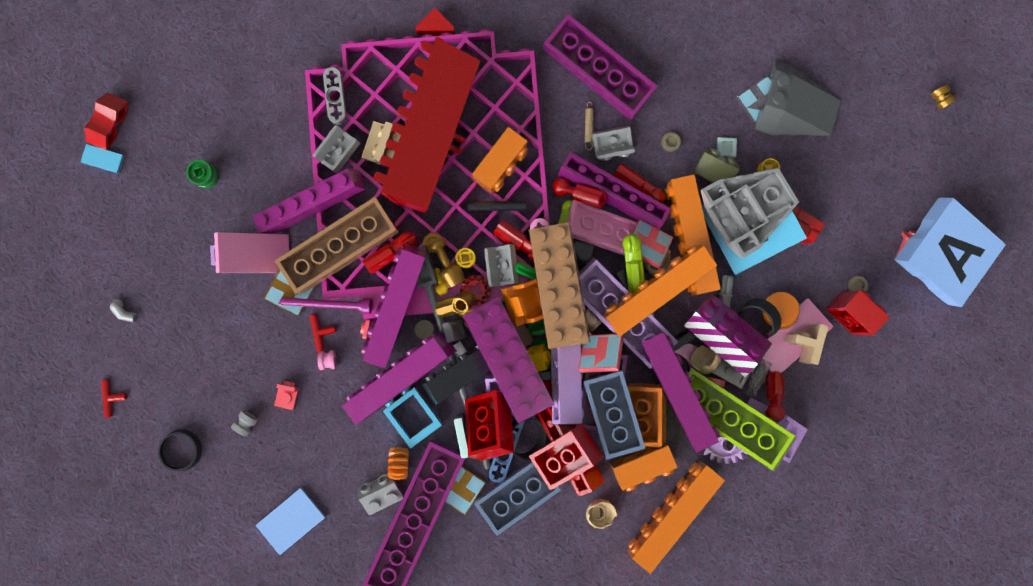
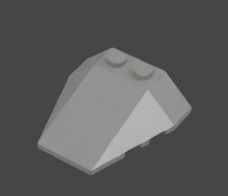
(748, 208)

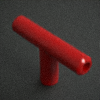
(319, 332)
(108, 397)

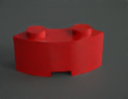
(103, 125)

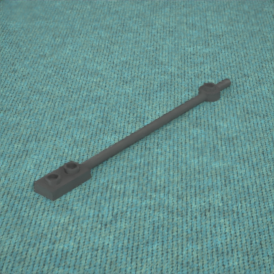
(426, 279)

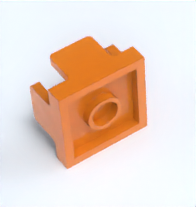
(523, 302)

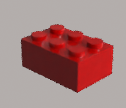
(858, 312)
(488, 426)
(566, 456)

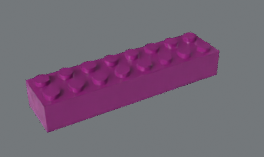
(415, 516)

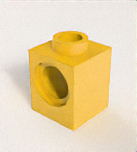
(540, 356)

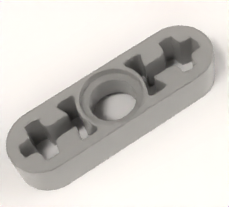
(341, 101)

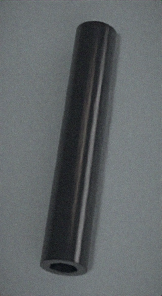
(497, 206)

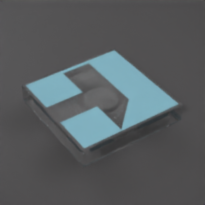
(754, 98)

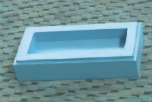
(102, 159)

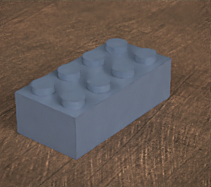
(614, 414)
(514, 498)

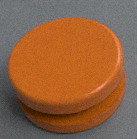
(787, 307)

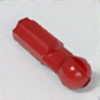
(633, 179)
(580, 193)
(513, 236)
(387, 253)
(775, 396)

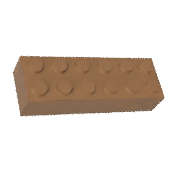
(336, 246)
(559, 286)

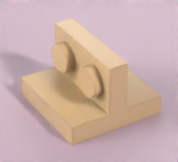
(376, 142)
(811, 342)

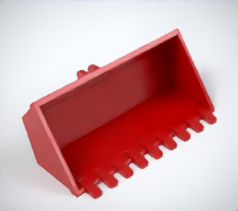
(428, 125)

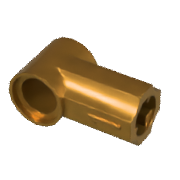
(455, 304)

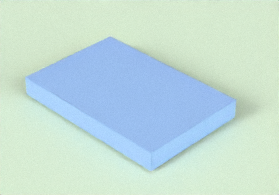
(290, 521)

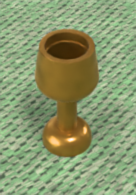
(451, 273)

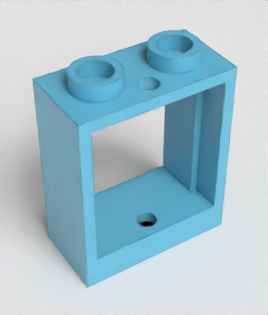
(423, 433)

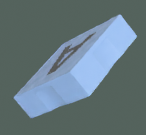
(950, 251)

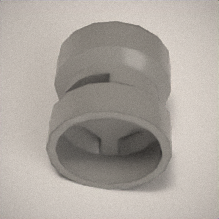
(244, 423)

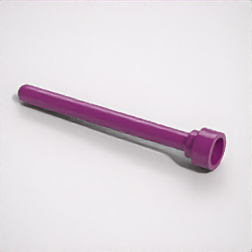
(364, 305)

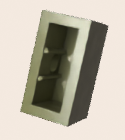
(716, 167)

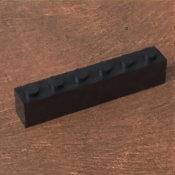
(464, 371)

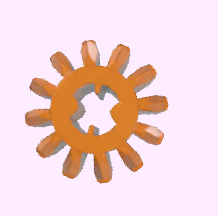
(398, 463)

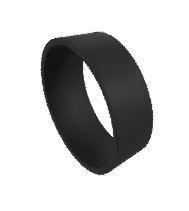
(769, 309)
(542, 439)
(197, 446)

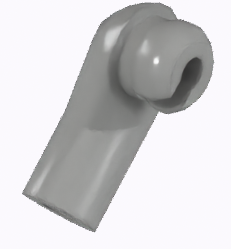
(120, 313)

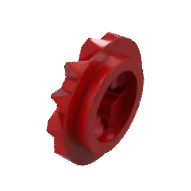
(484, 288)

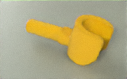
(441, 289)

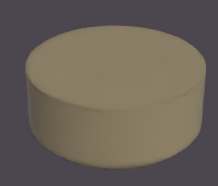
(671, 142)
(857, 283)
(424, 329)

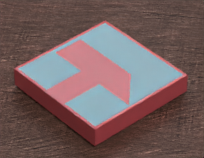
(654, 243)
(601, 354)

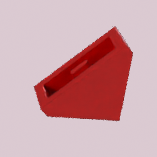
(434, 24)

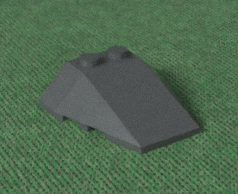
(796, 105)

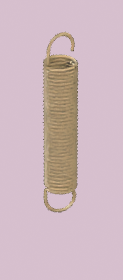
(589, 125)

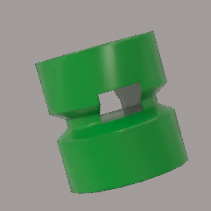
(202, 174)

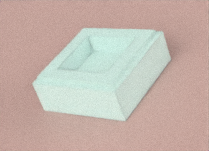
(727, 147)

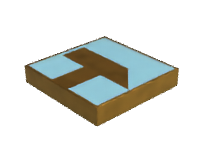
(280, 289)
(465, 490)

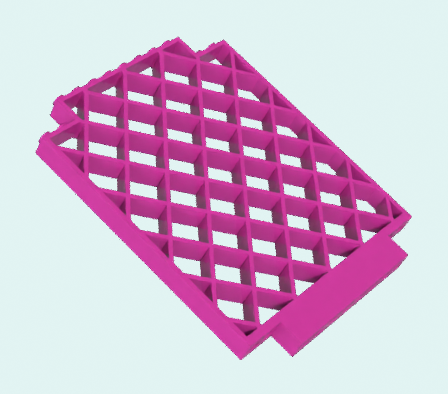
(419, 301)

